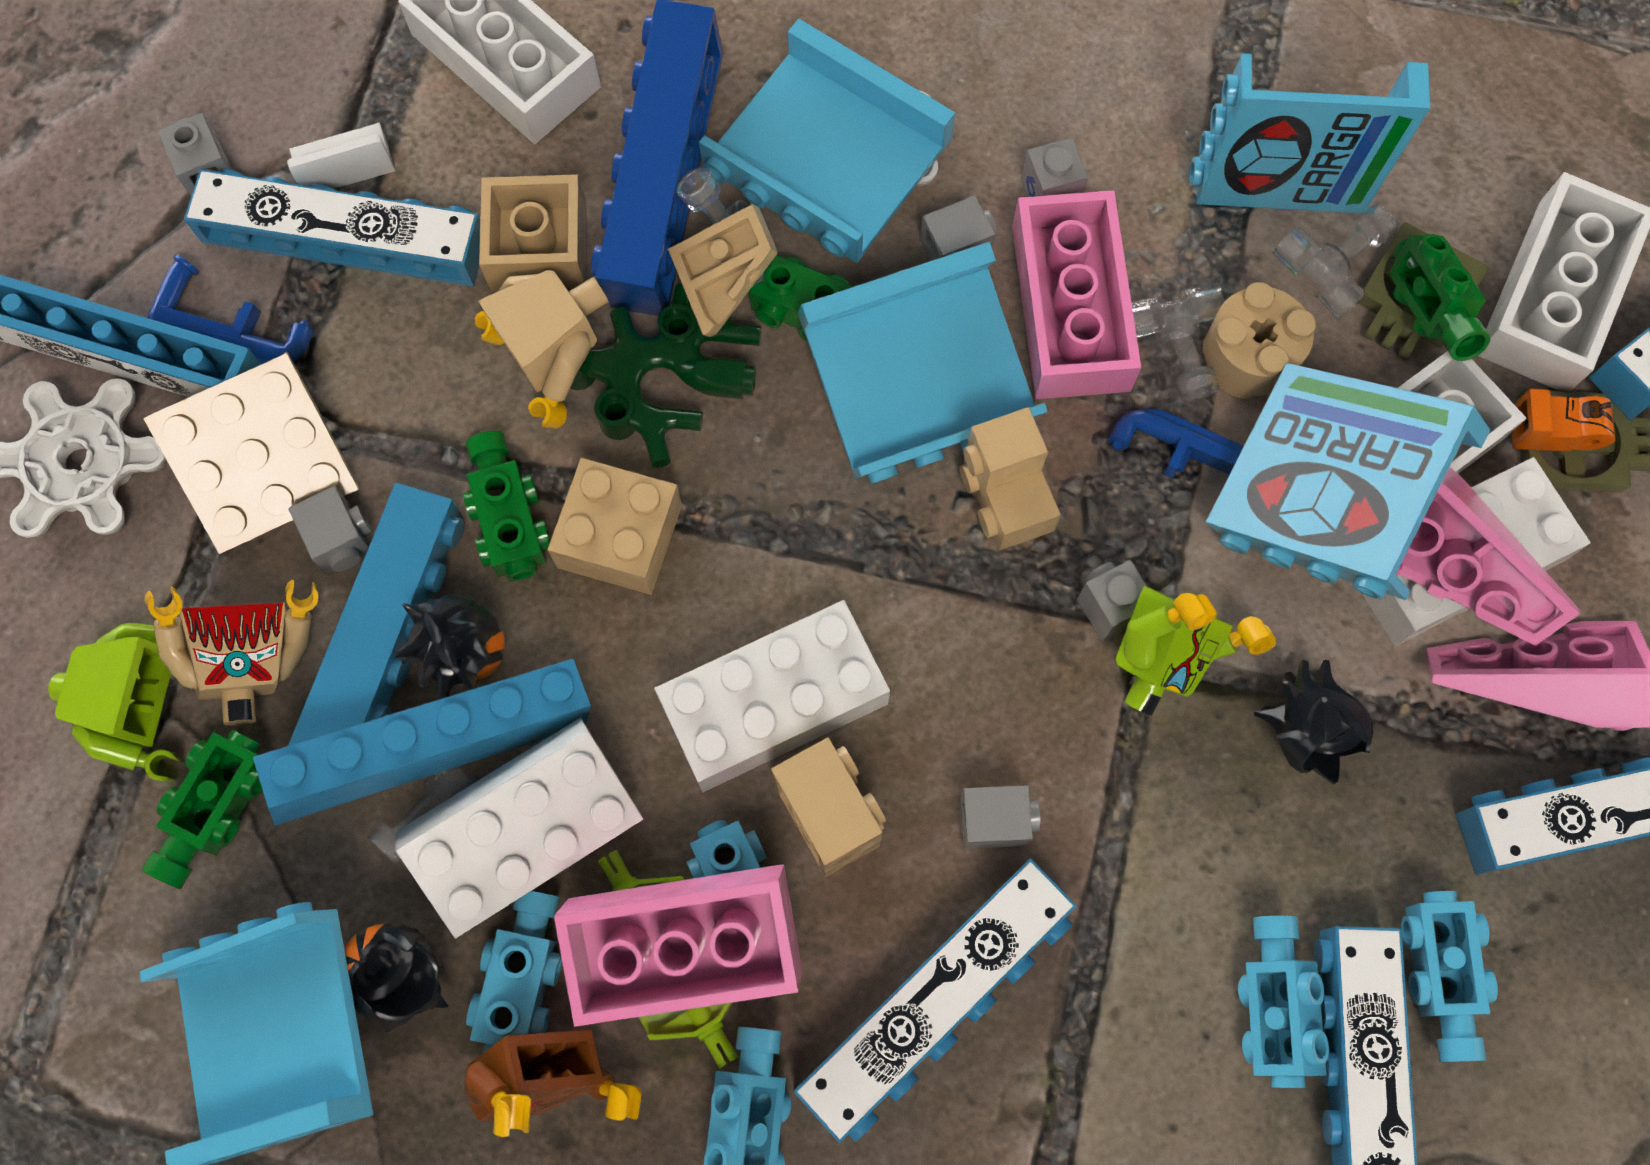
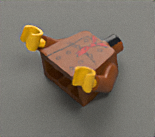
(539, 1072)

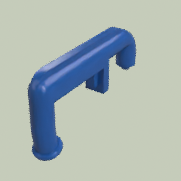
(242, 328)
(1186, 437)

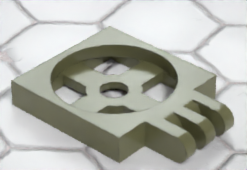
(1400, 318)
(1622, 455)

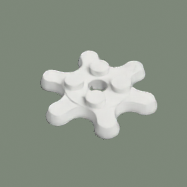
(58, 432)

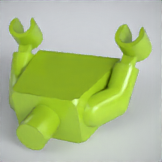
(116, 698)

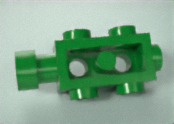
(799, 285)
(1440, 295)
(504, 512)
(204, 791)

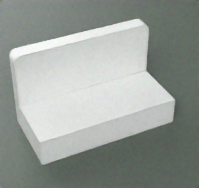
(342, 158)

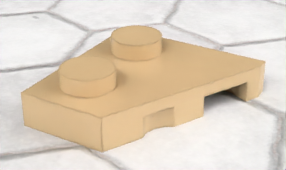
(723, 265)

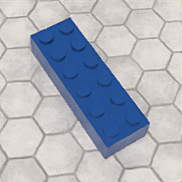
(660, 147)

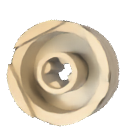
(1255, 339)

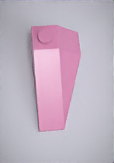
(1479, 563)
(1584, 675)

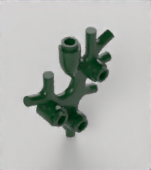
(633, 355)

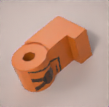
(1563, 422)

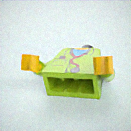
(1176, 641)

